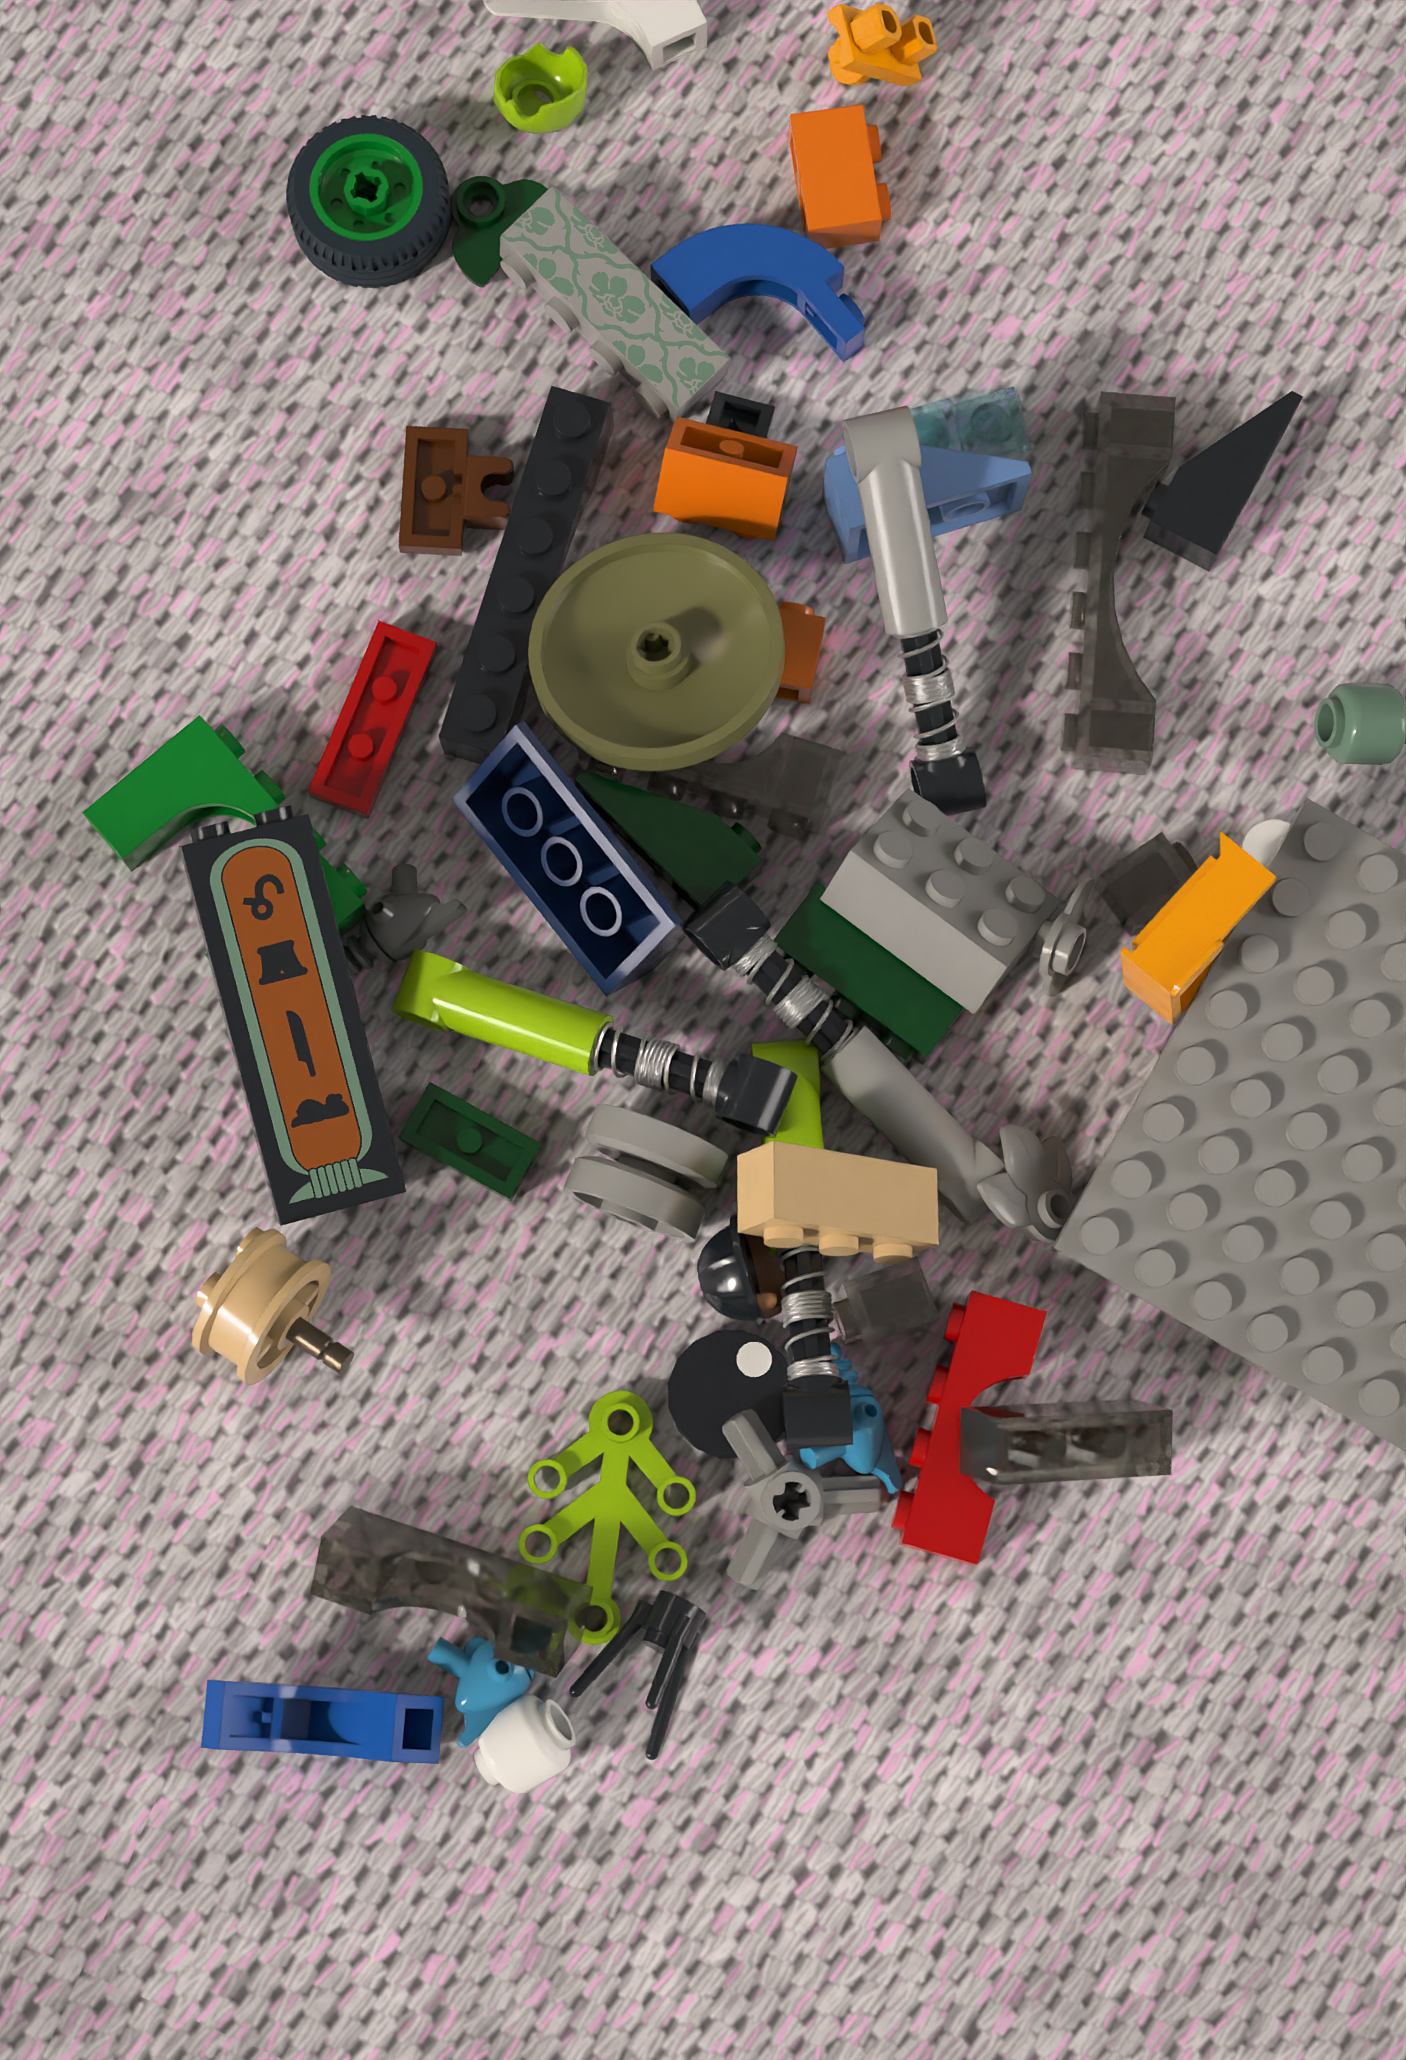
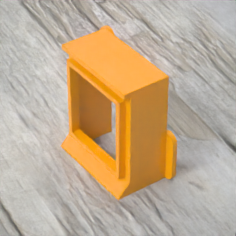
(1191, 930)

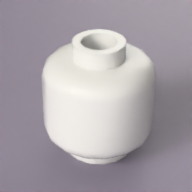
(525, 1745)

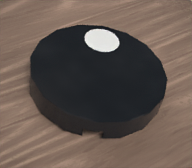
(721, 1378)

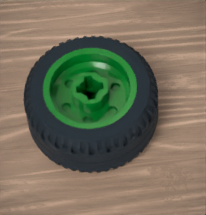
(331, 207)

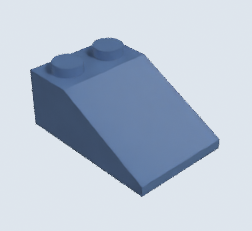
(956, 487)

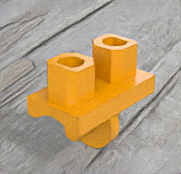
(878, 45)

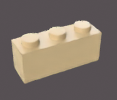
(837, 1202)

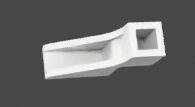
(658, 27)

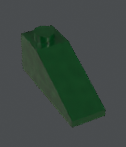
(679, 842)

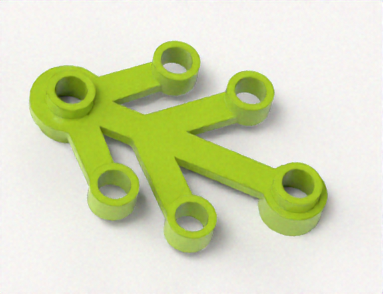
(610, 1501)

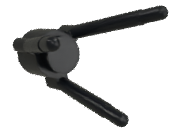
(671, 1631)

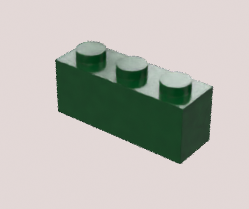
(866, 980)

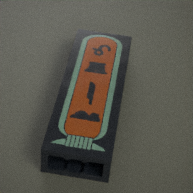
(292, 1015)

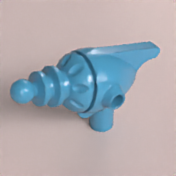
(871, 1442)
(484, 1682)

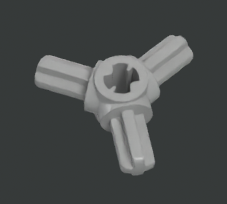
(767, 1478)

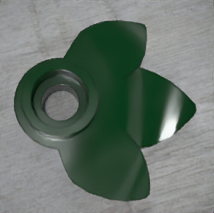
(478, 238)

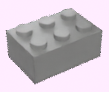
(940, 900)

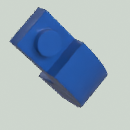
(761, 262)
(322, 1721)

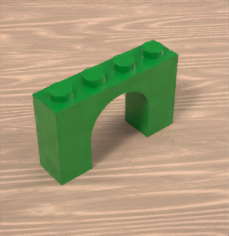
(198, 779)

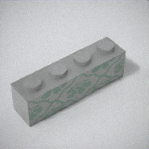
(612, 306)

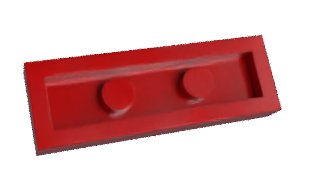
(373, 720)

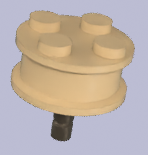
(265, 1309)

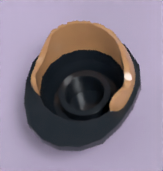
(740, 1275)

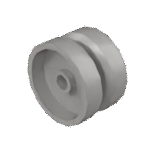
(649, 1163)

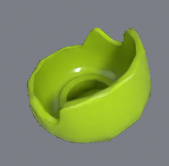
(556, 75)

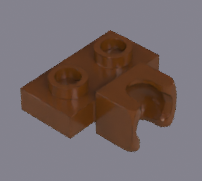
(446, 491)

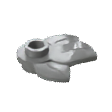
(1061, 942)
(1033, 1188)

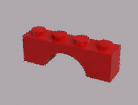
(947, 1509)

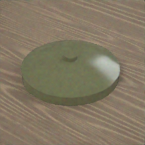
(657, 651)

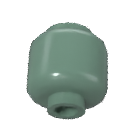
(1362, 723)

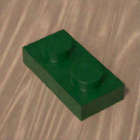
(470, 1141)

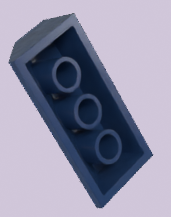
(569, 862)

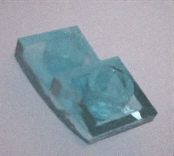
(980, 425)

